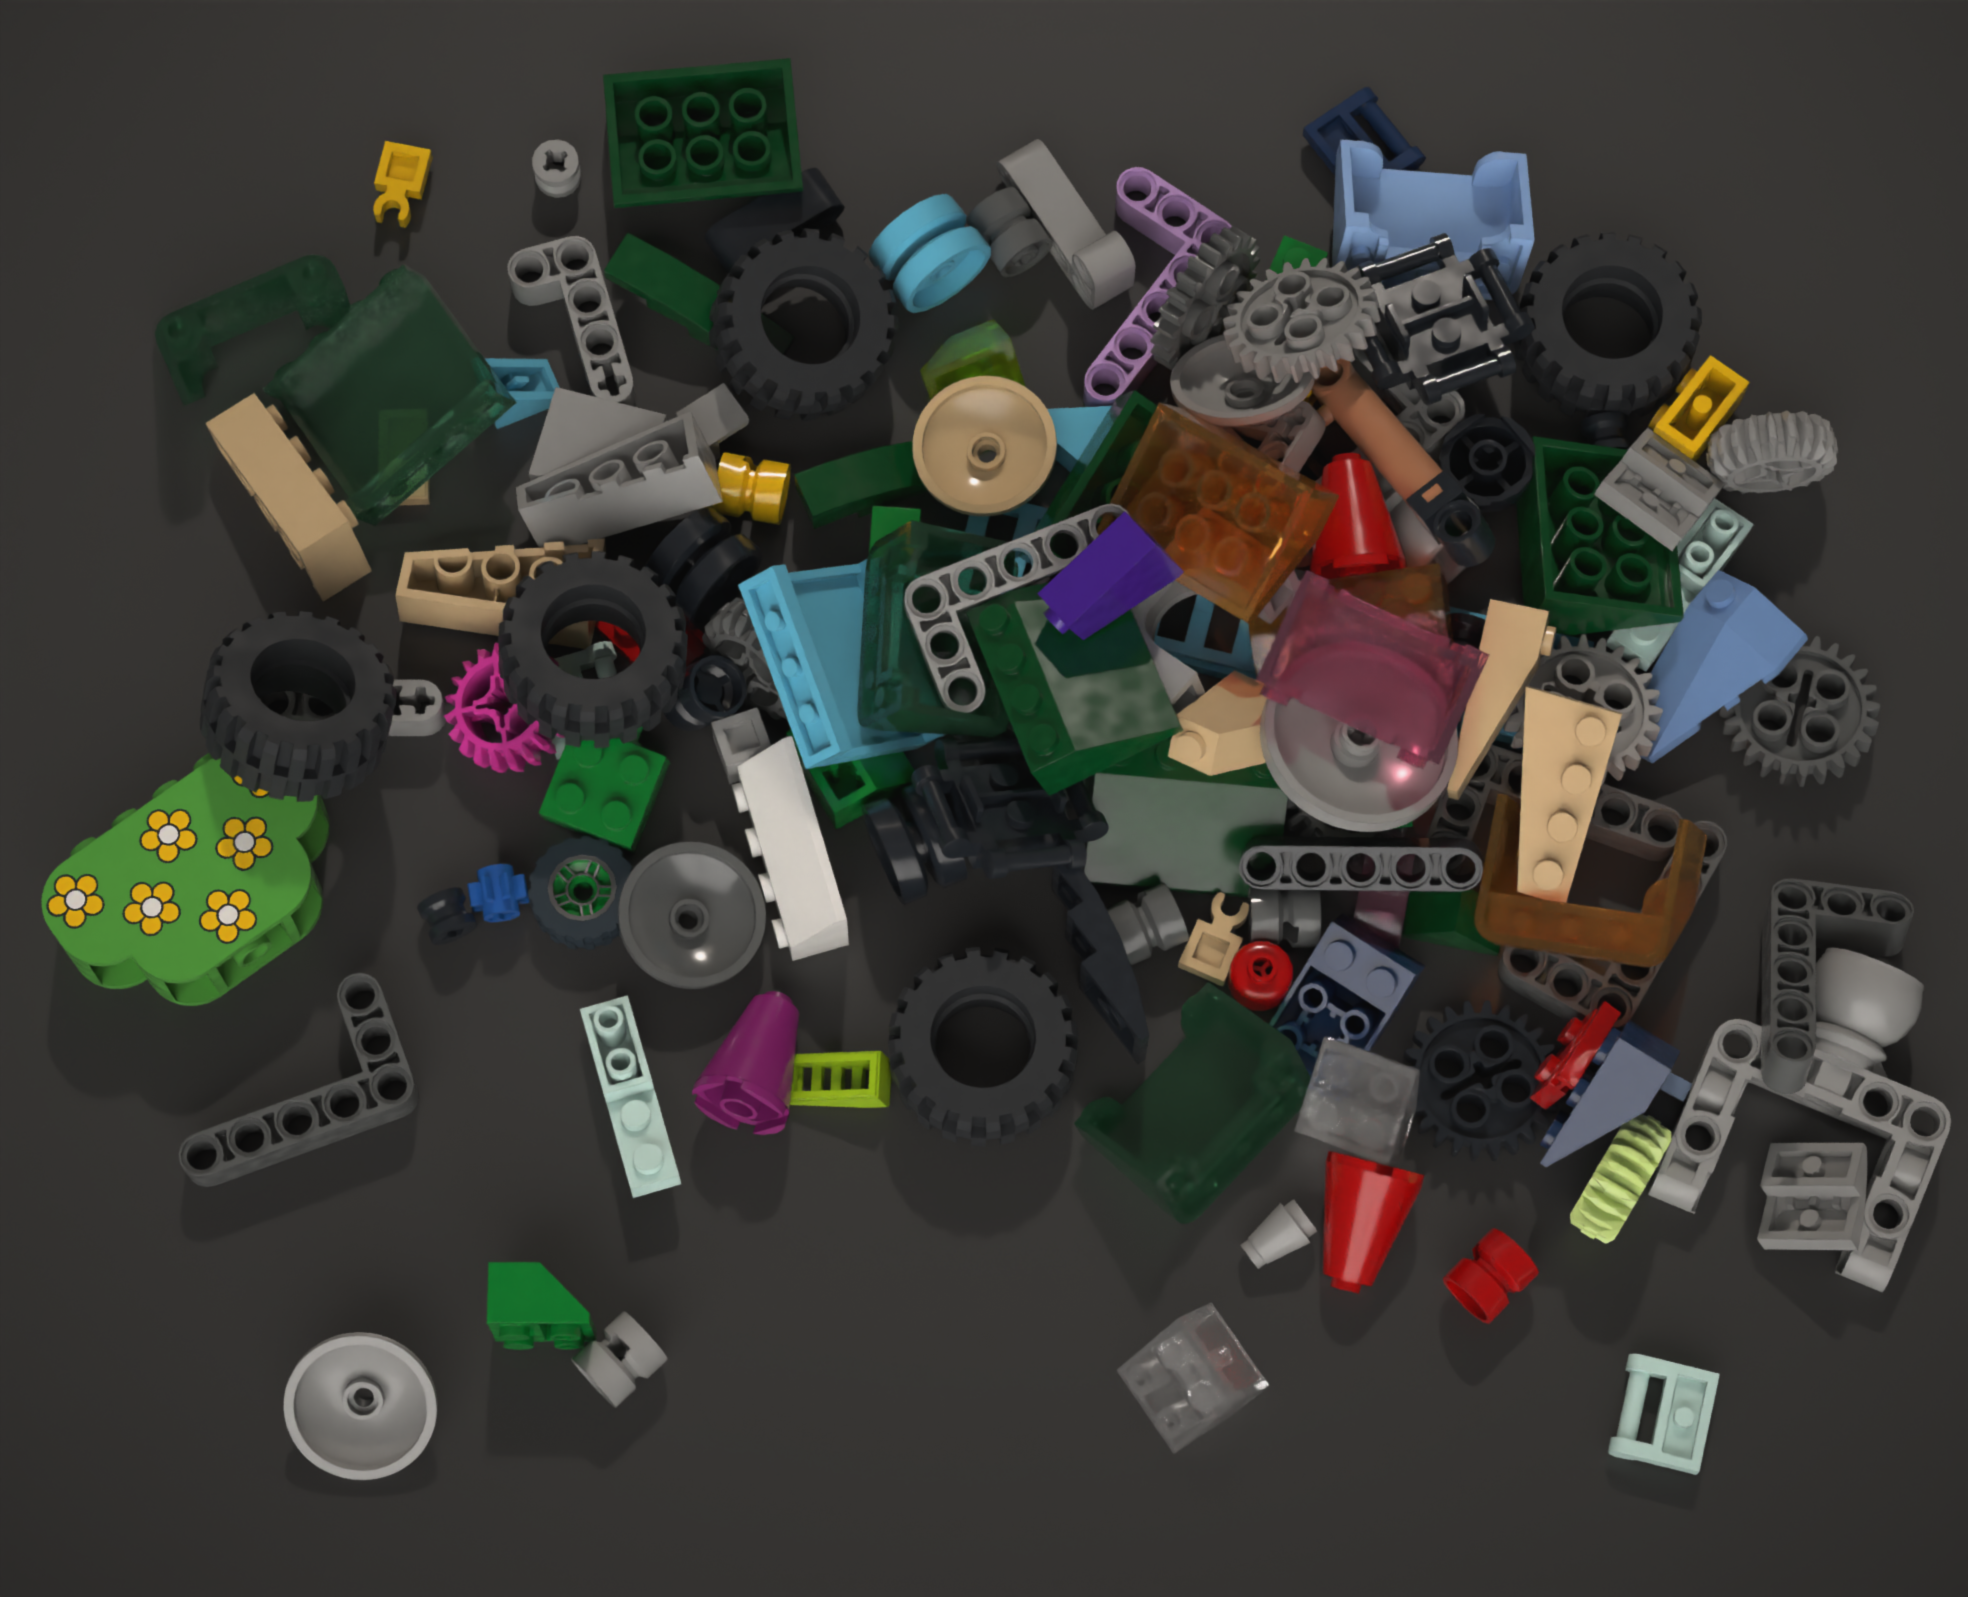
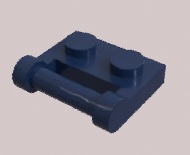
(1338, 124)

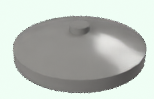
(1346, 773)

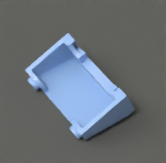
(1400, 210)

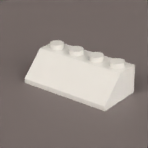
(792, 852)

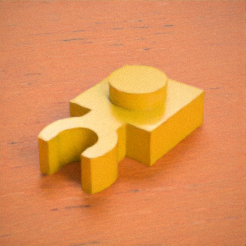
(400, 175)

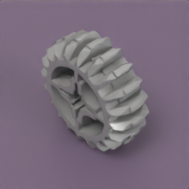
(1772, 452)

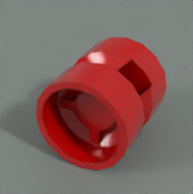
(1496, 1269)

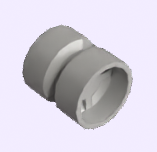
(606, 1372)

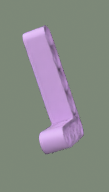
(1182, 241)

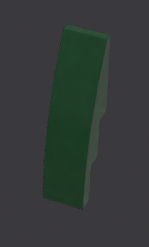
(675, 290)

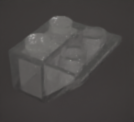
(1359, 1101)
(1192, 1377)

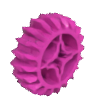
(476, 706)

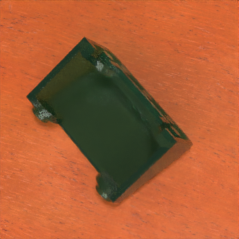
(189, 329)
(893, 676)
(1202, 1107)

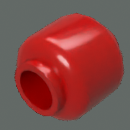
(1261, 991)

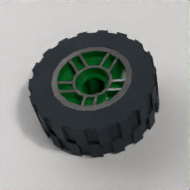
(554, 901)

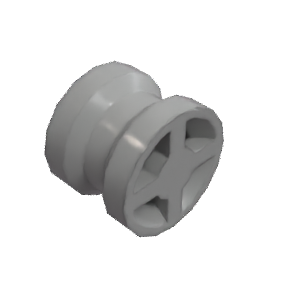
(556, 179)

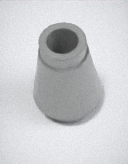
(1279, 1234)

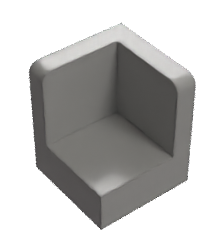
(717, 416)
(739, 739)

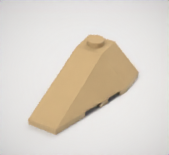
(1515, 641)

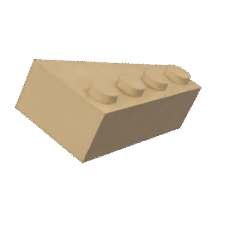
(471, 588)

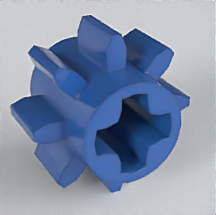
(498, 893)

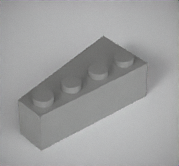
(623, 486)

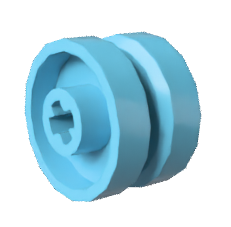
(929, 253)

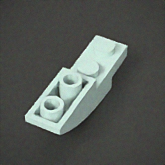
(1700, 554)
(630, 1096)

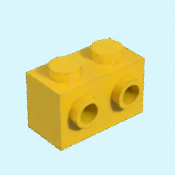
(1703, 406)

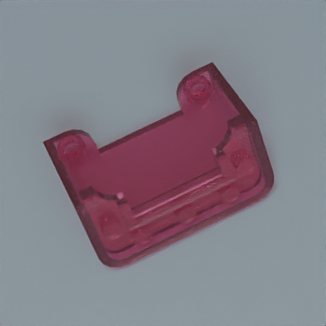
(1370, 670)

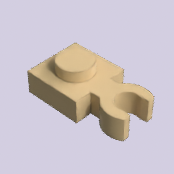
(1213, 945)

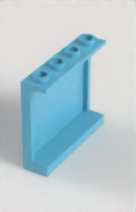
(813, 649)

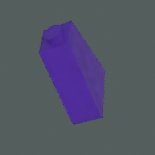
(1108, 579)

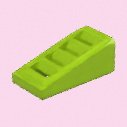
(879, 1079)

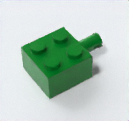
(605, 790)

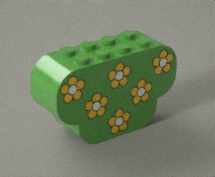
(191, 887)

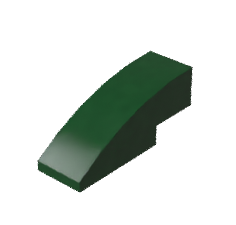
(858, 483)

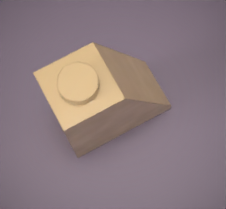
(1222, 727)

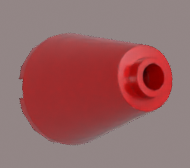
(1359, 529)
(1363, 1217)

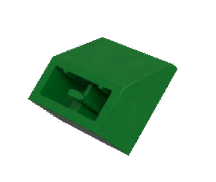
(850, 784)
(532, 1307)

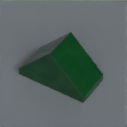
(1445, 920)

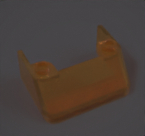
(1582, 930)

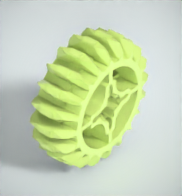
(1620, 1178)

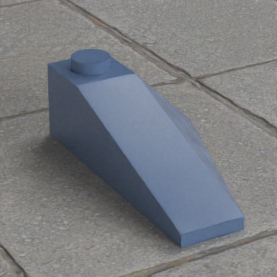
(1716, 653)

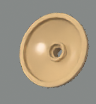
(980, 417)

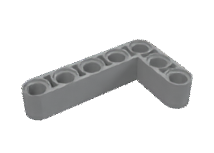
(998, 581)

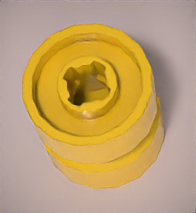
(753, 488)

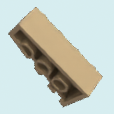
(291, 494)
(1561, 778)

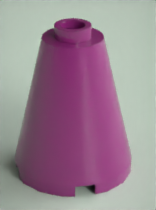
(753, 1068)

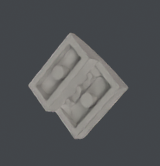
(1659, 489)
(1814, 1196)

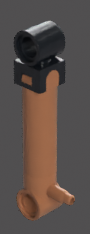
(1404, 464)

